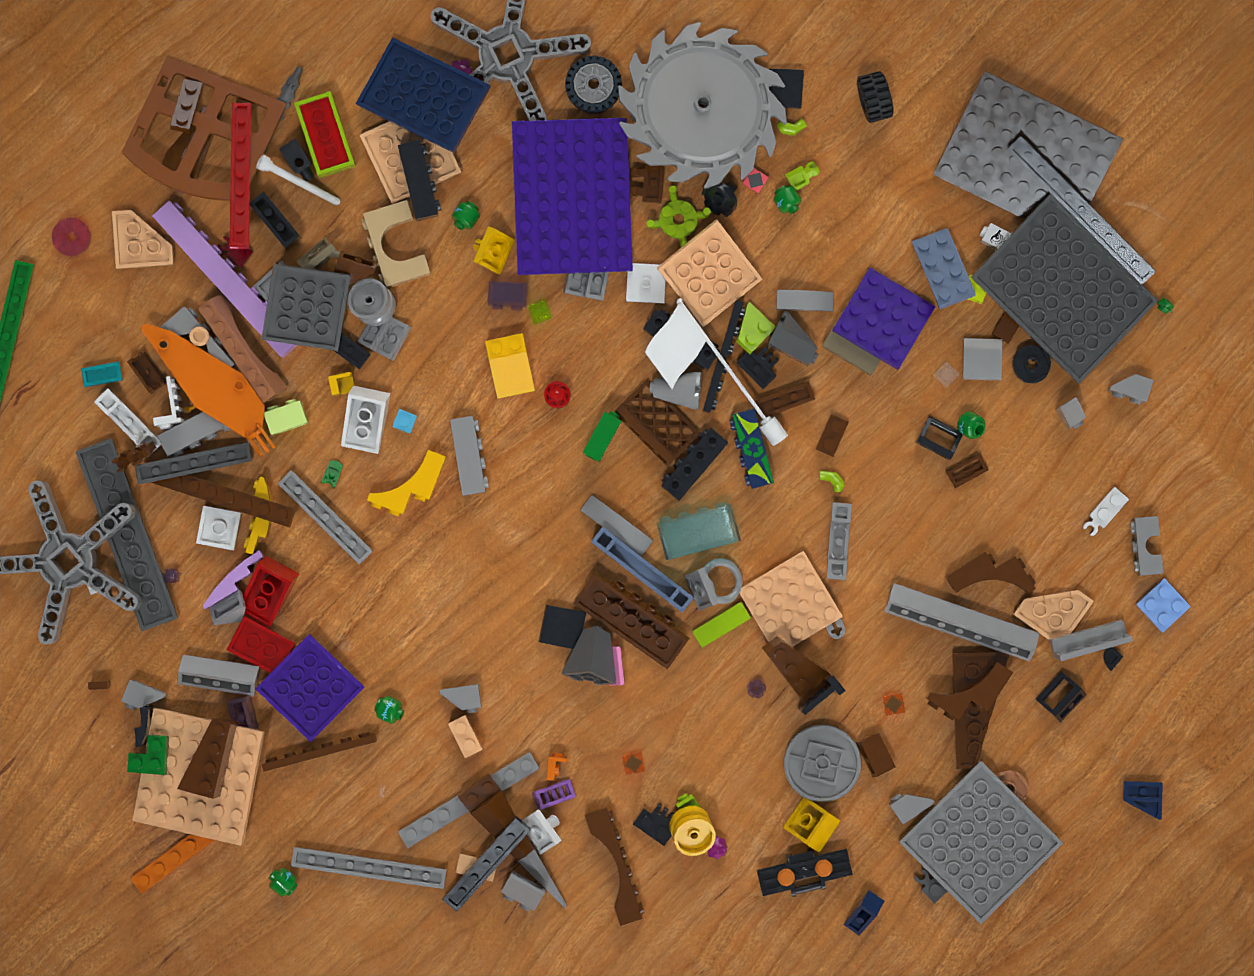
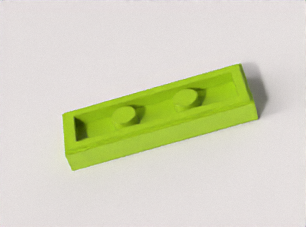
(721, 624)

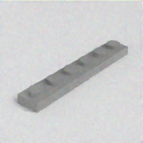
(325, 517)

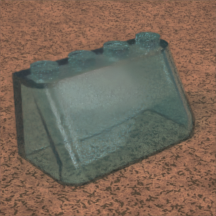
(698, 531)

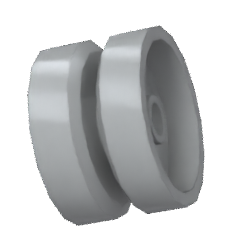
(371, 302)

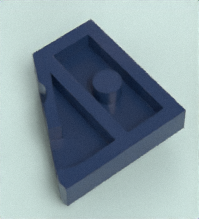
(1144, 796)

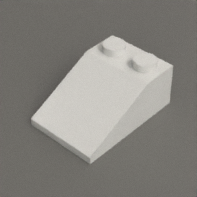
(365, 419)

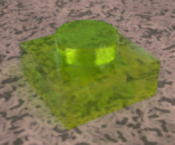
(539, 312)

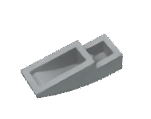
(804, 300)

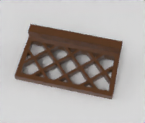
(646, 435)

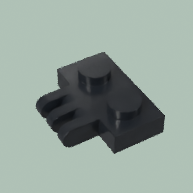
(758, 367)
(655, 824)

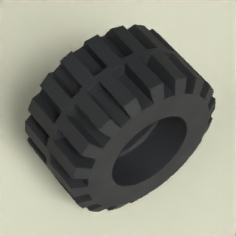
(875, 96)

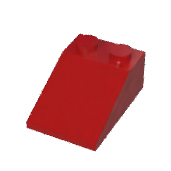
(268, 590)

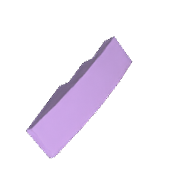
(228, 584)

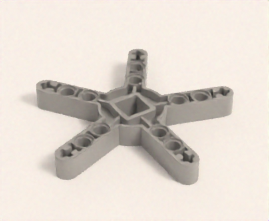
(527, 49)
(82, 548)

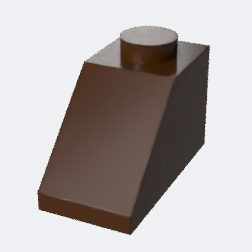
(354, 266)

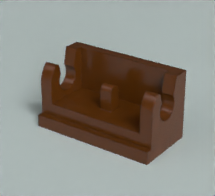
(147, 372)
(875, 755)

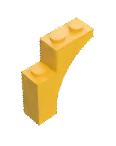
(420, 484)

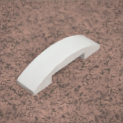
(126, 419)

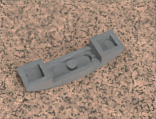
(616, 525)
(838, 541)

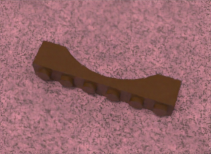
(601, 827)

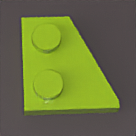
(753, 329)

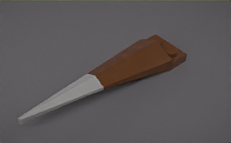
(494, 813)

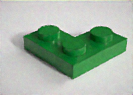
(154, 761)

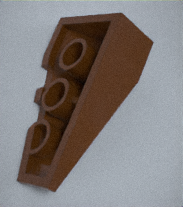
(176, 152)

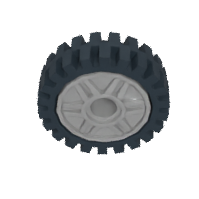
(591, 69)

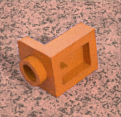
(553, 769)

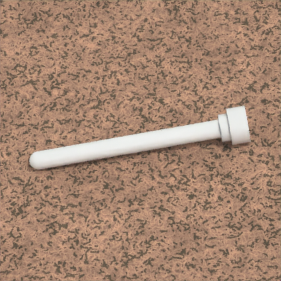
(265, 164)

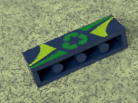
(752, 449)

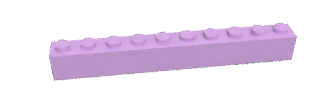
(217, 269)

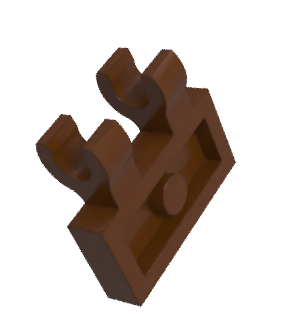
(652, 183)
(133, 456)

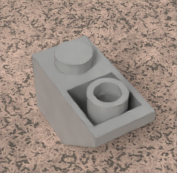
(1133, 387)

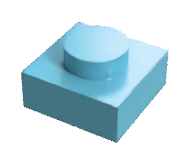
(404, 421)

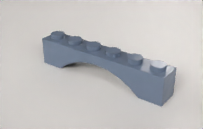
(642, 569)

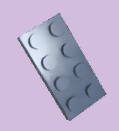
(943, 268)

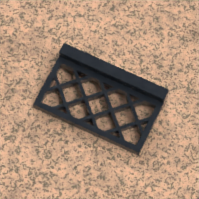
(831, 686)

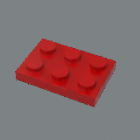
(259, 645)

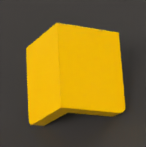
(341, 383)

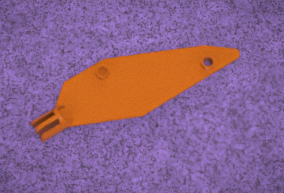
(212, 385)

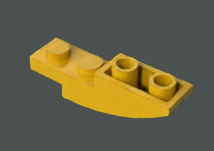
(259, 526)

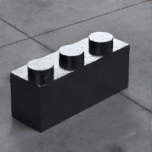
(275, 220)

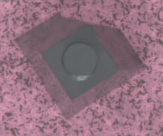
(793, 341)
(592, 658)

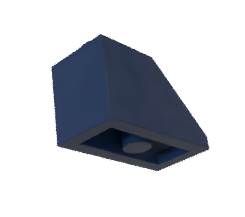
(864, 912)

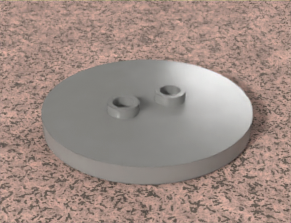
(822, 763)

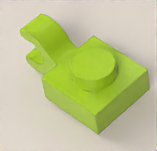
(800, 177)

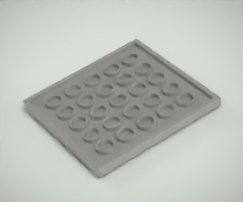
(980, 842)

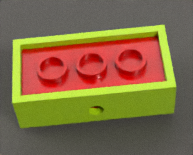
(324, 134)

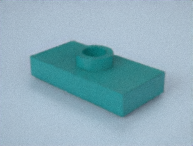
(101, 374)

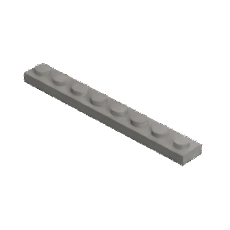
(455, 808)
(368, 867)

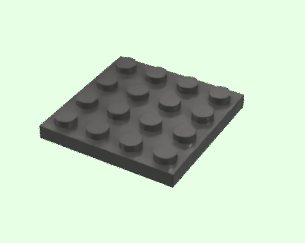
(305, 307)

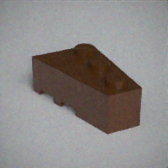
(796, 668)

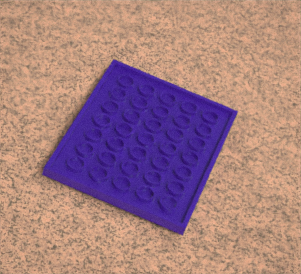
(571, 196)

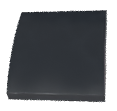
(791, 94)
(561, 626)
(142, 732)

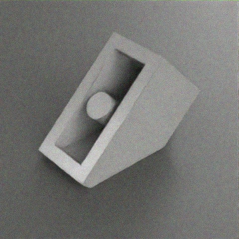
(1071, 413)
(141, 695)
(464, 697)
(909, 806)

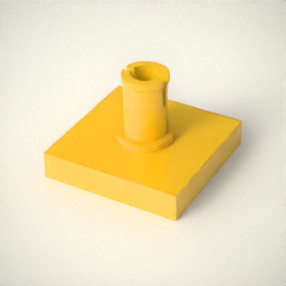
(493, 250)

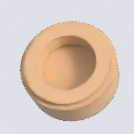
(199, 336)

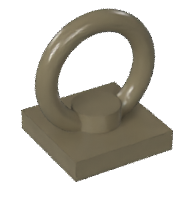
(318, 255)

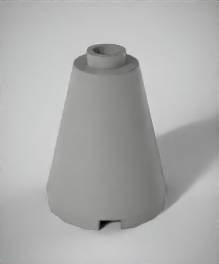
(684, 393)

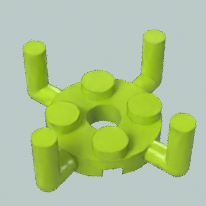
(682, 208)

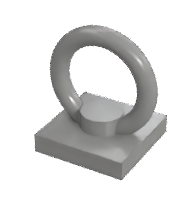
(703, 587)

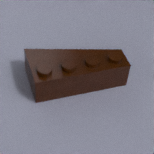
(209, 764)

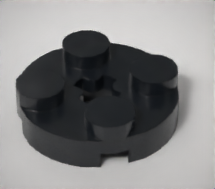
(1026, 374)

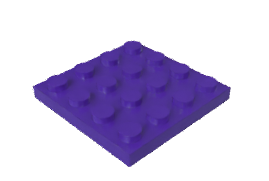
(883, 318)
(309, 687)

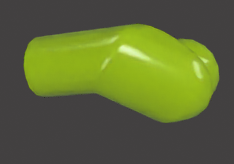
(791, 129)
(834, 478)

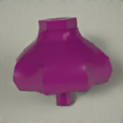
(718, 849)

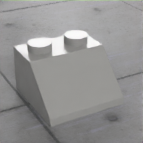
(523, 890)

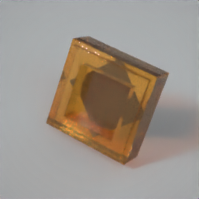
(893, 704)
(633, 763)

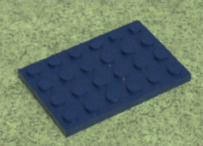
(423, 95)

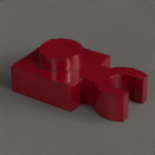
(238, 256)

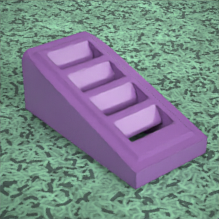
(536, 795)

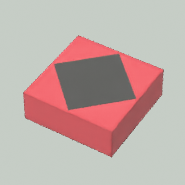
(755, 180)

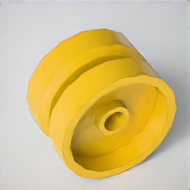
(692, 830)

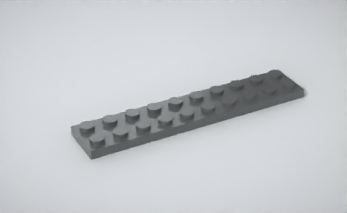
(131, 543)

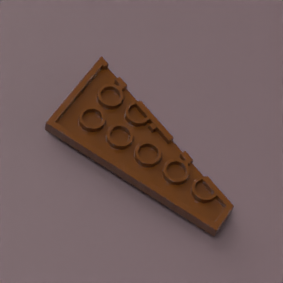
(973, 724)

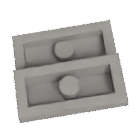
(586, 285)
(385, 338)
(982, 359)

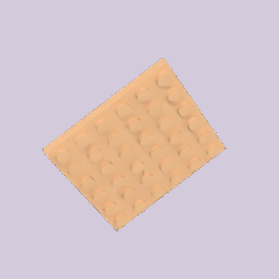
(167, 807)

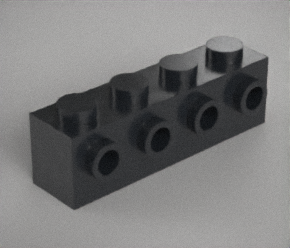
(418, 180)
(659, 319)
(695, 463)

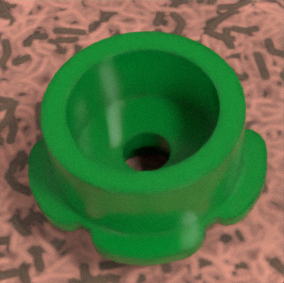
(1165, 305)

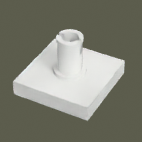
(542, 833)

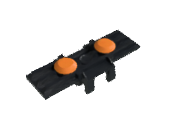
(802, 866)

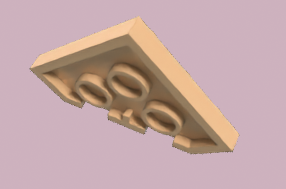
(138, 243)
(1054, 613)

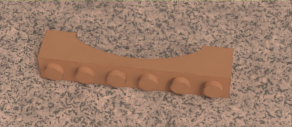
(219, 317)

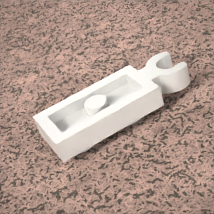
(1106, 510)

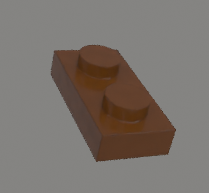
(832, 435)

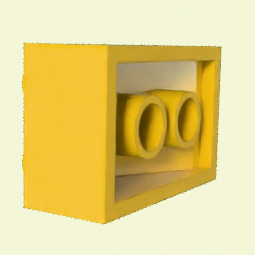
(510, 365)

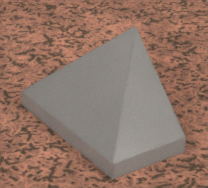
(229, 609)

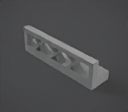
(1089, 640)

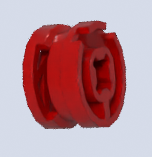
(557, 394)

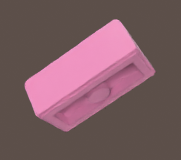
(618, 666)

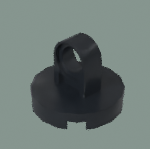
(721, 198)

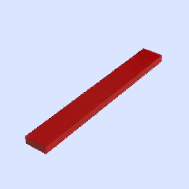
(240, 176)

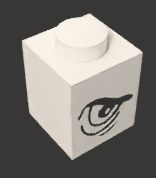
(993, 236)

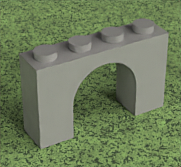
(184, 322)

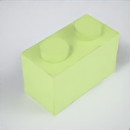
(285, 417)

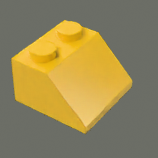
(811, 824)

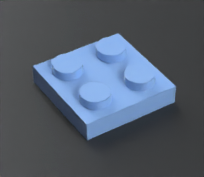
(1163, 605)

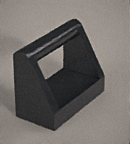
(934, 447)
(1068, 703)

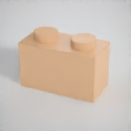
(465, 736)

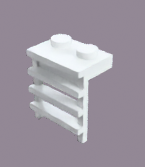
(169, 421)

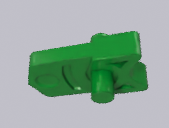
(332, 473)

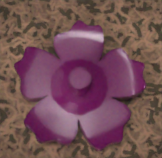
(462, 66)

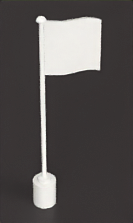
(677, 347)

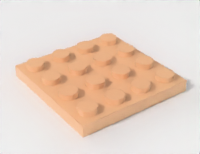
(384, 153)
(709, 273)
(790, 601)

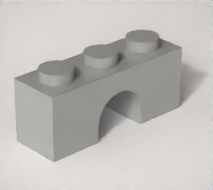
(1145, 562)

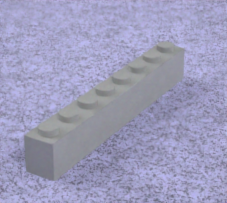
(961, 622)

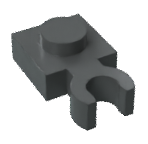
(932, 887)

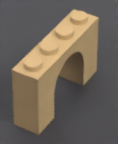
(377, 224)

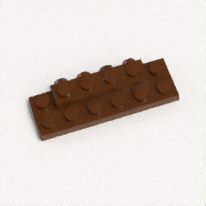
(632, 619)

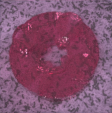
(62, 243)

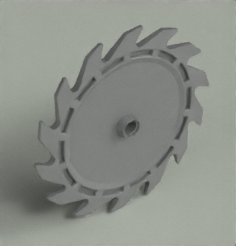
(698, 137)

